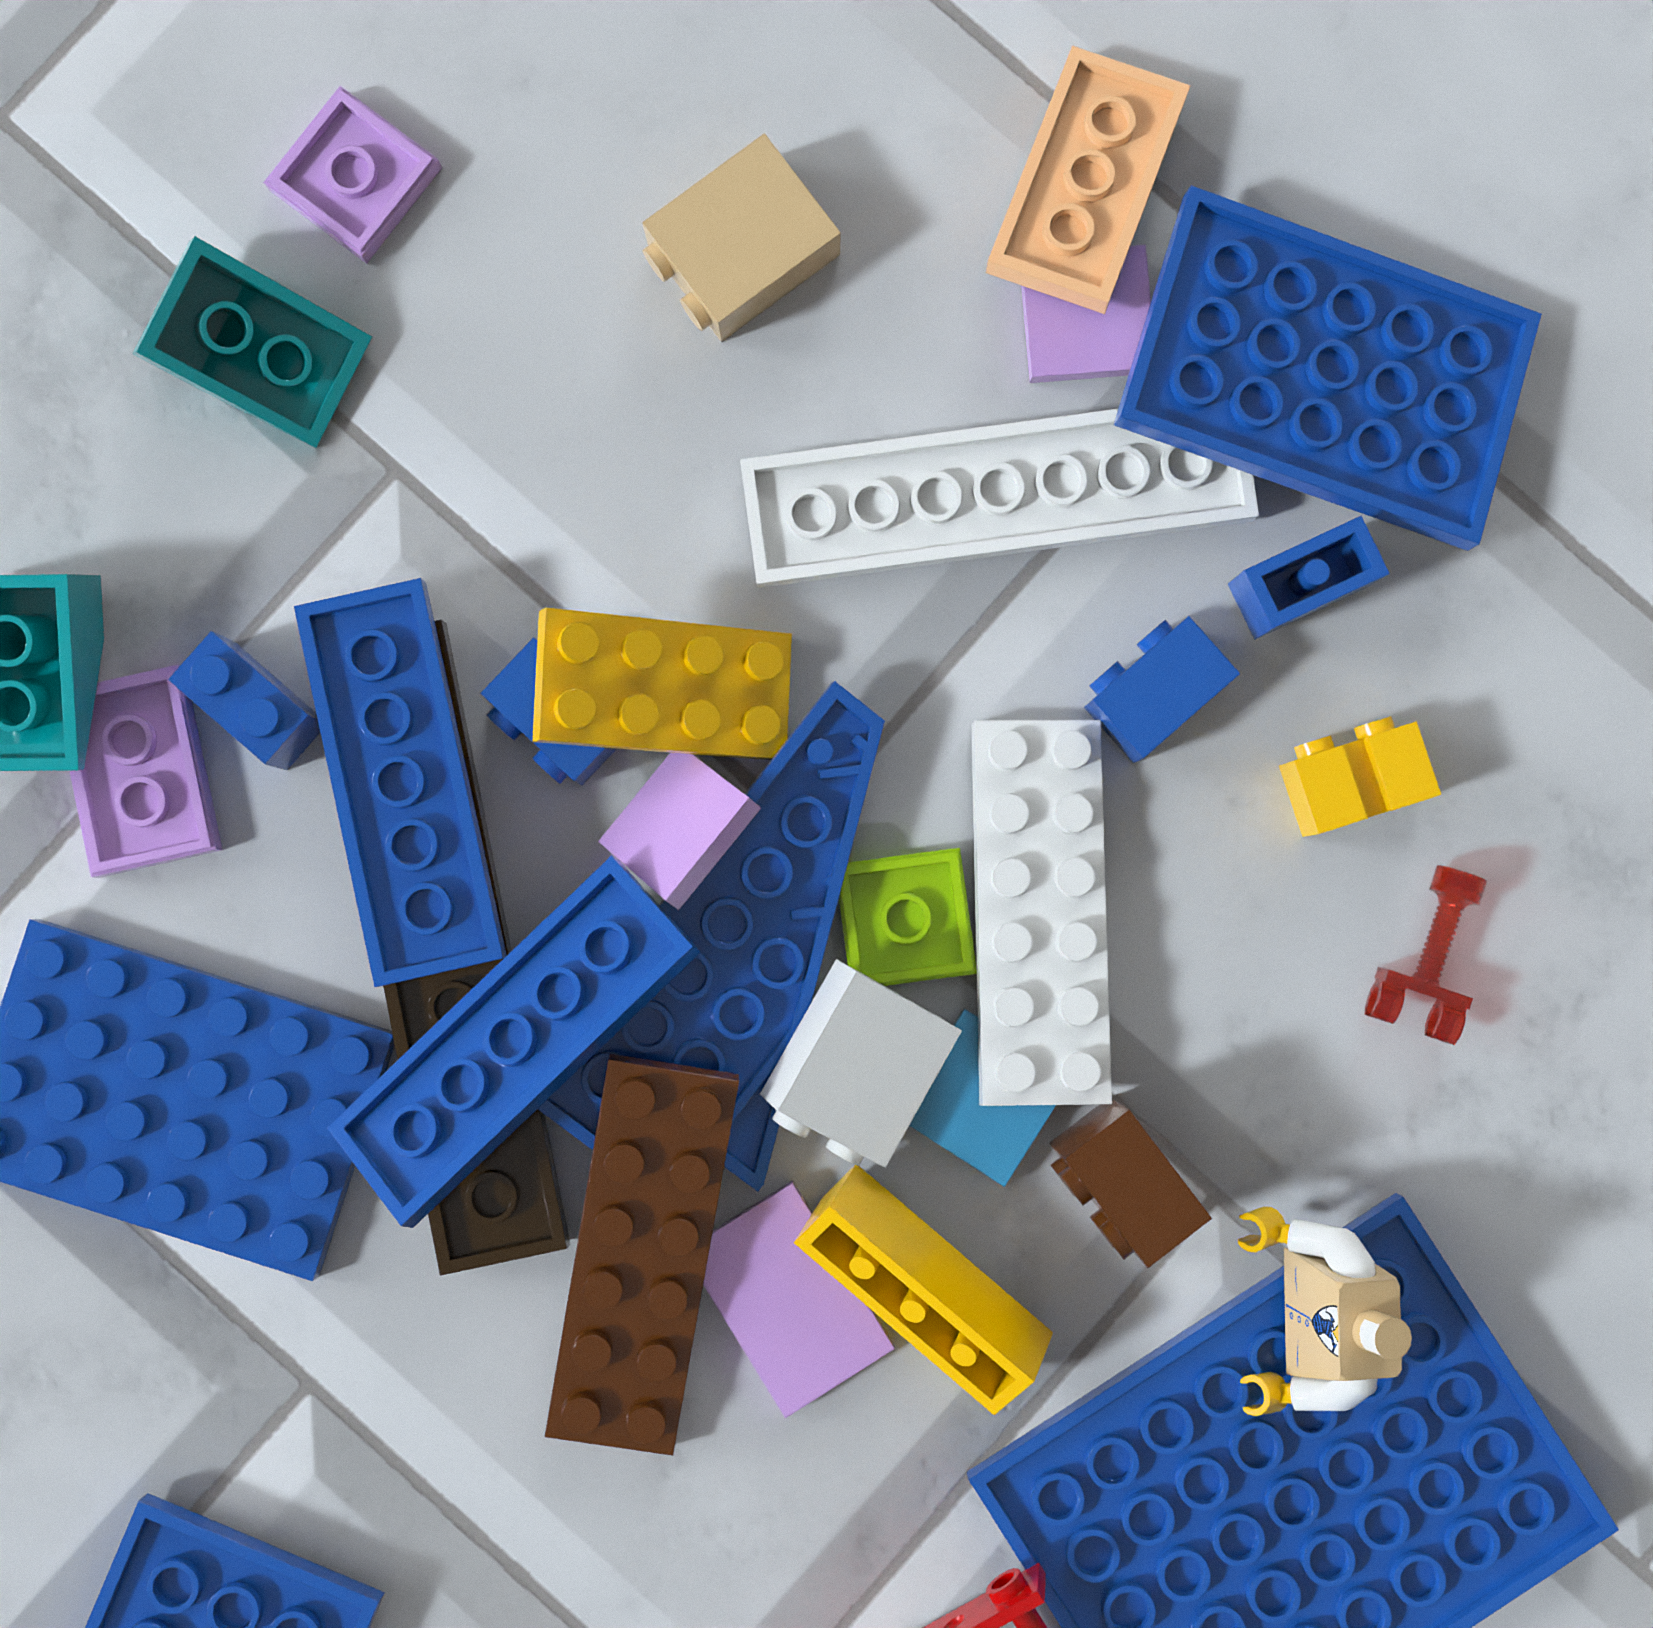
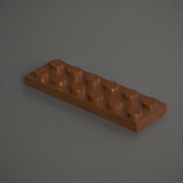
(641, 1254)

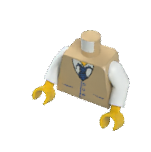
(1338, 1317)

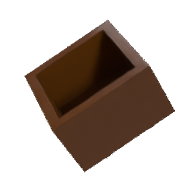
(1137, 1190)

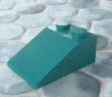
(252, 343)
(48, 669)

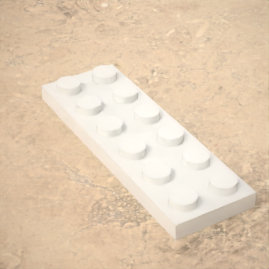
(1040, 913)

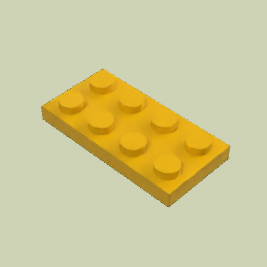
(660, 685)

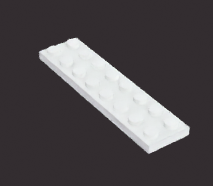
(977, 496)

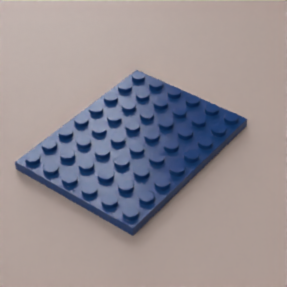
(1393, 1514)

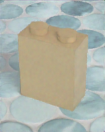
(740, 239)

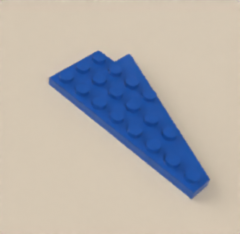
(759, 932)

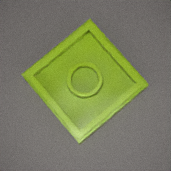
(907, 917)

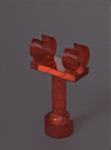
(1448, 1014)

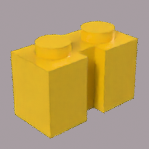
(1358, 779)

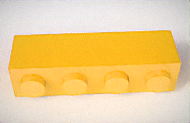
(925, 1289)

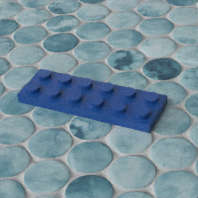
(400, 782)
(512, 1042)

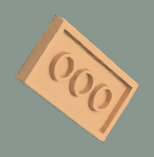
(1087, 179)

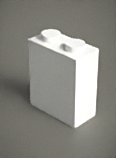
(858, 1066)

